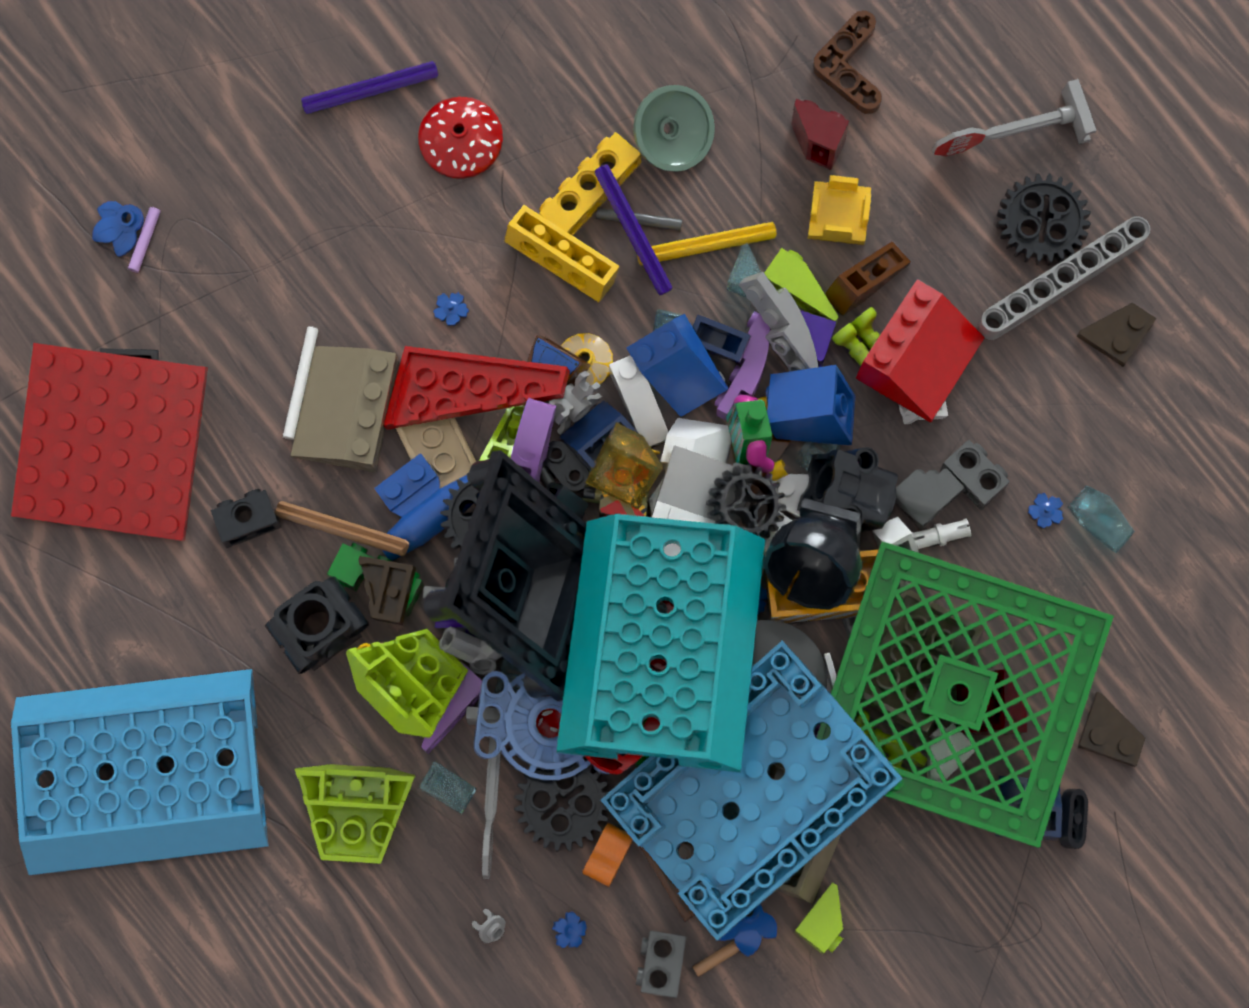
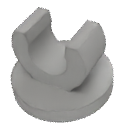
(492, 928)

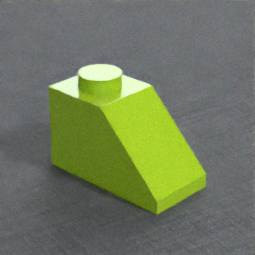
(823, 922)

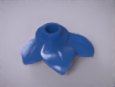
(115, 229)
(750, 931)

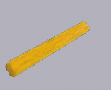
(714, 241)

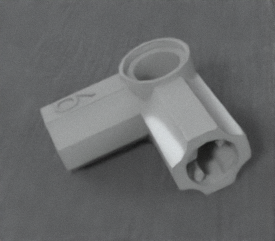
(470, 649)

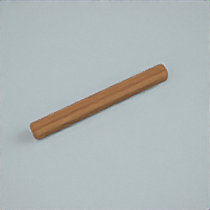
(342, 528)

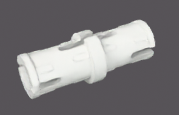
(942, 534)

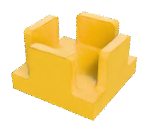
(840, 211)

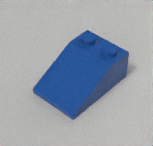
(678, 365)

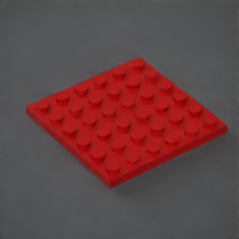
(109, 441)

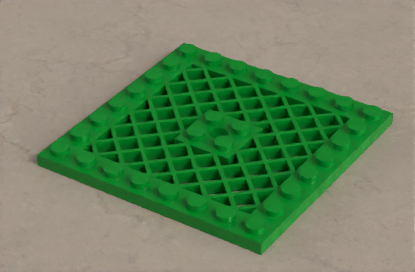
(1063, 616)

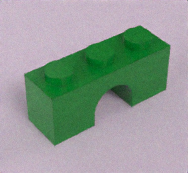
(350, 573)

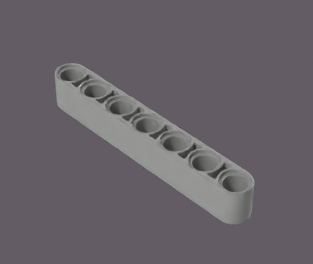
(1073, 268)

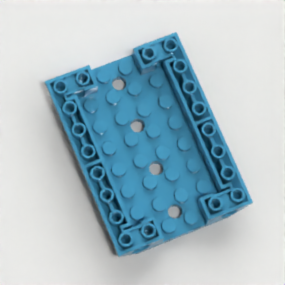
(138, 810)
(778, 820)

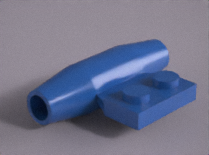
(417, 498)

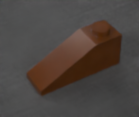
(866, 278)

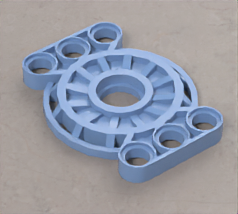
(519, 730)

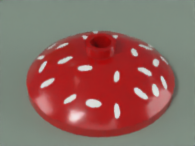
(463, 153)

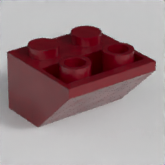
(819, 132)

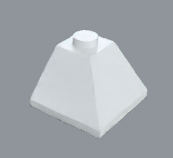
(700, 437)

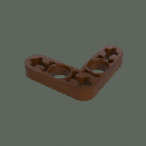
(841, 68)

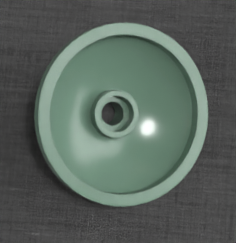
(689, 122)

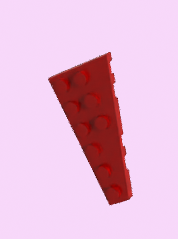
(453, 384)

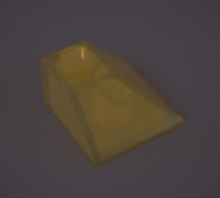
(625, 466)

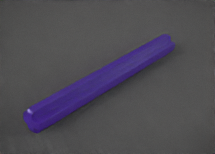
(369, 87)
(633, 229)

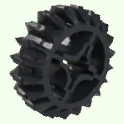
(744, 493)

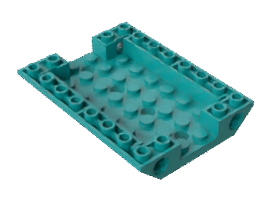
(703, 641)

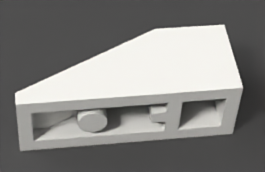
(638, 400)

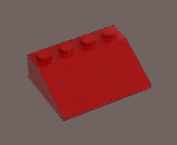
(921, 352)

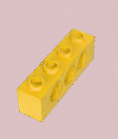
(610, 149)
(561, 253)

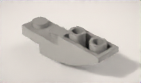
(789, 331)

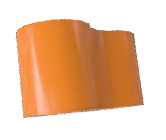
(608, 855)

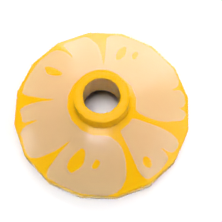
(597, 350)

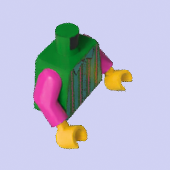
(753, 435)

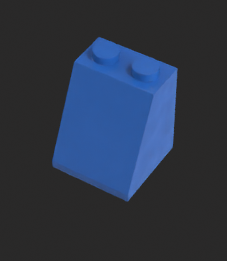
(811, 406)

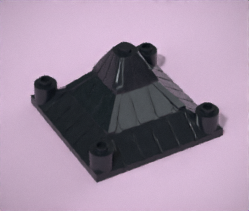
(517, 574)

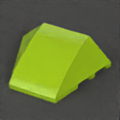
(407, 680)
(353, 809)

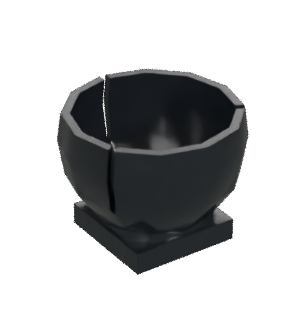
(824, 549)

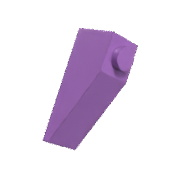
(465, 696)

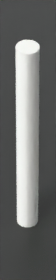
(300, 383)

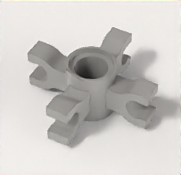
(576, 402)

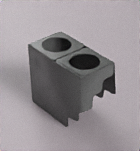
(926, 495)

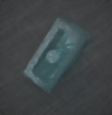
(1101, 518)

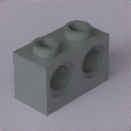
(971, 477)
(669, 965)

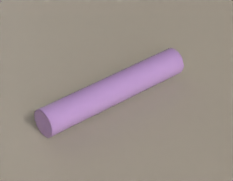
(144, 239)

